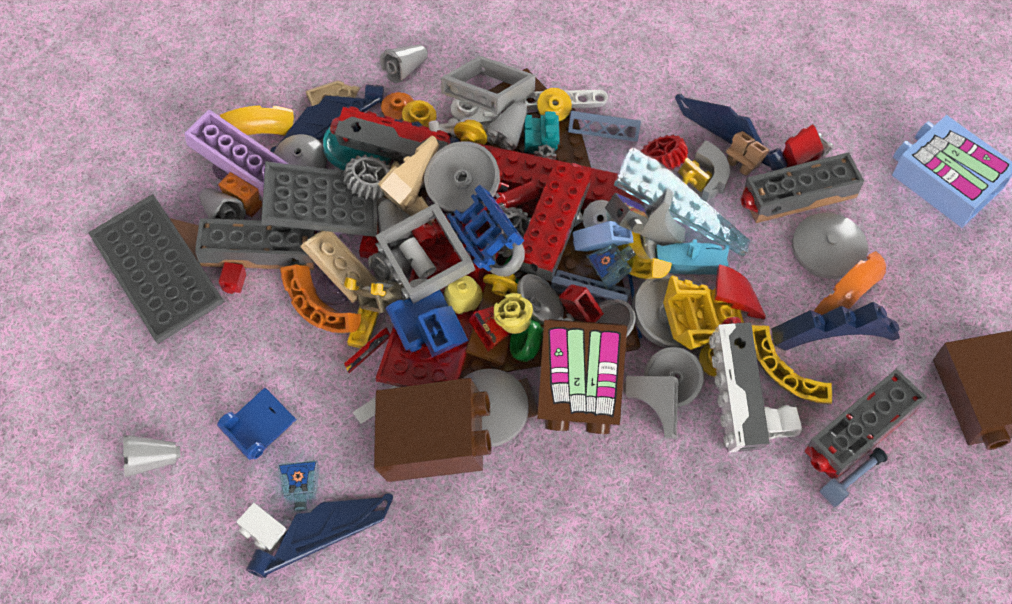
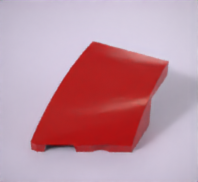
(737, 290)

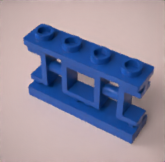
(495, 218)

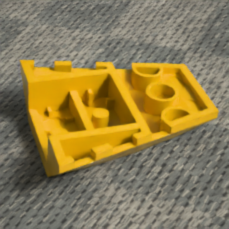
(694, 312)

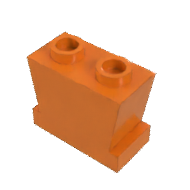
(242, 190)

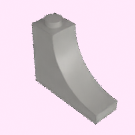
(661, 226)
(660, 394)

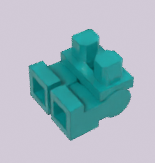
(541, 132)

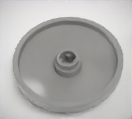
(457, 172)
(829, 245)
(651, 314)
(507, 404)

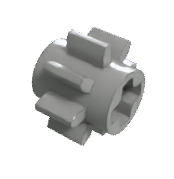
(546, 152)

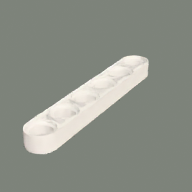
(573, 94)

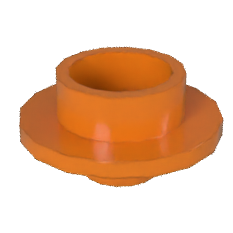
(394, 104)

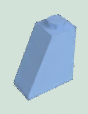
(601, 236)

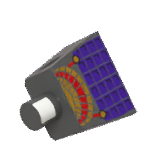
(633, 215)

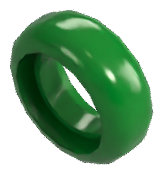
(527, 351)

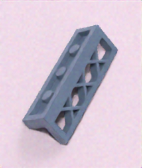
(605, 119)
(600, 295)

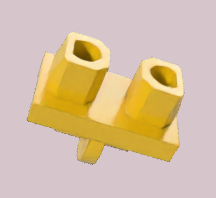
(694, 175)

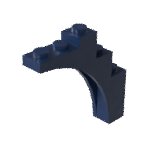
(841, 321)

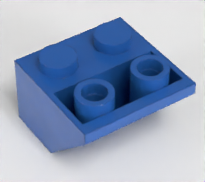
(441, 330)

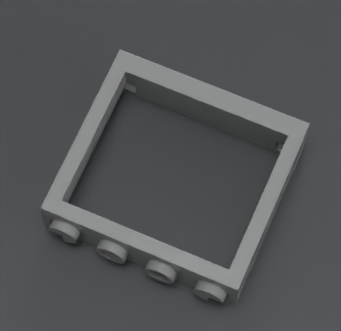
(455, 84)
(440, 280)

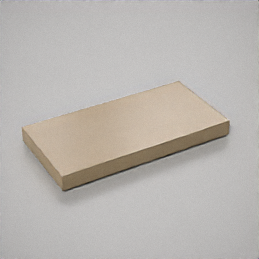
(337, 262)

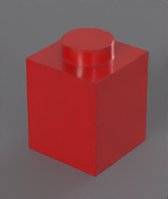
(232, 277)

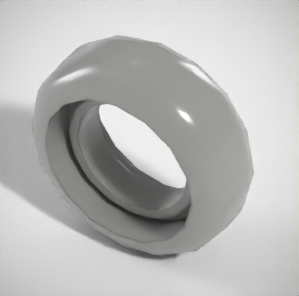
(513, 265)

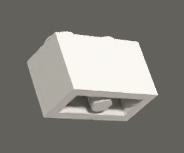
(262, 528)

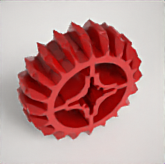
(667, 150)

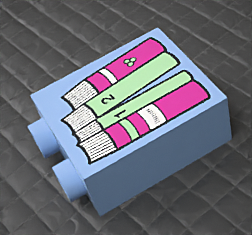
(952, 169)

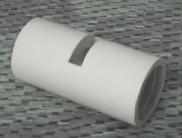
(417, 257)

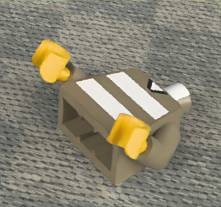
(377, 295)

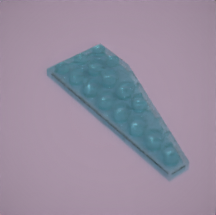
(649, 179)

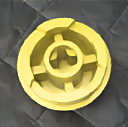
(463, 295)
(513, 313)

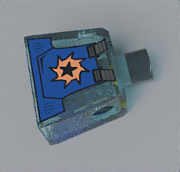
(611, 264)
(299, 482)

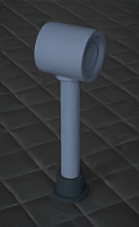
(836, 492)

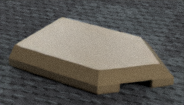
(334, 88)

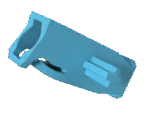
(693, 257)

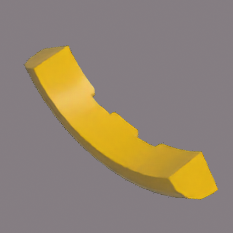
(260, 120)
(641, 264)
(783, 375)

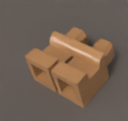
(747, 152)

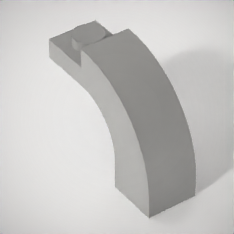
(717, 164)

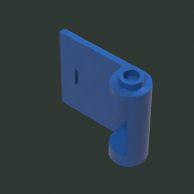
(404, 316)
(256, 425)

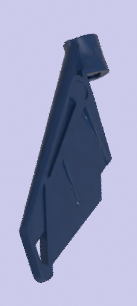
(318, 118)
(725, 124)
(319, 529)

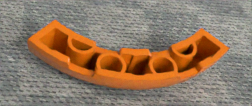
(854, 284)
(304, 299)

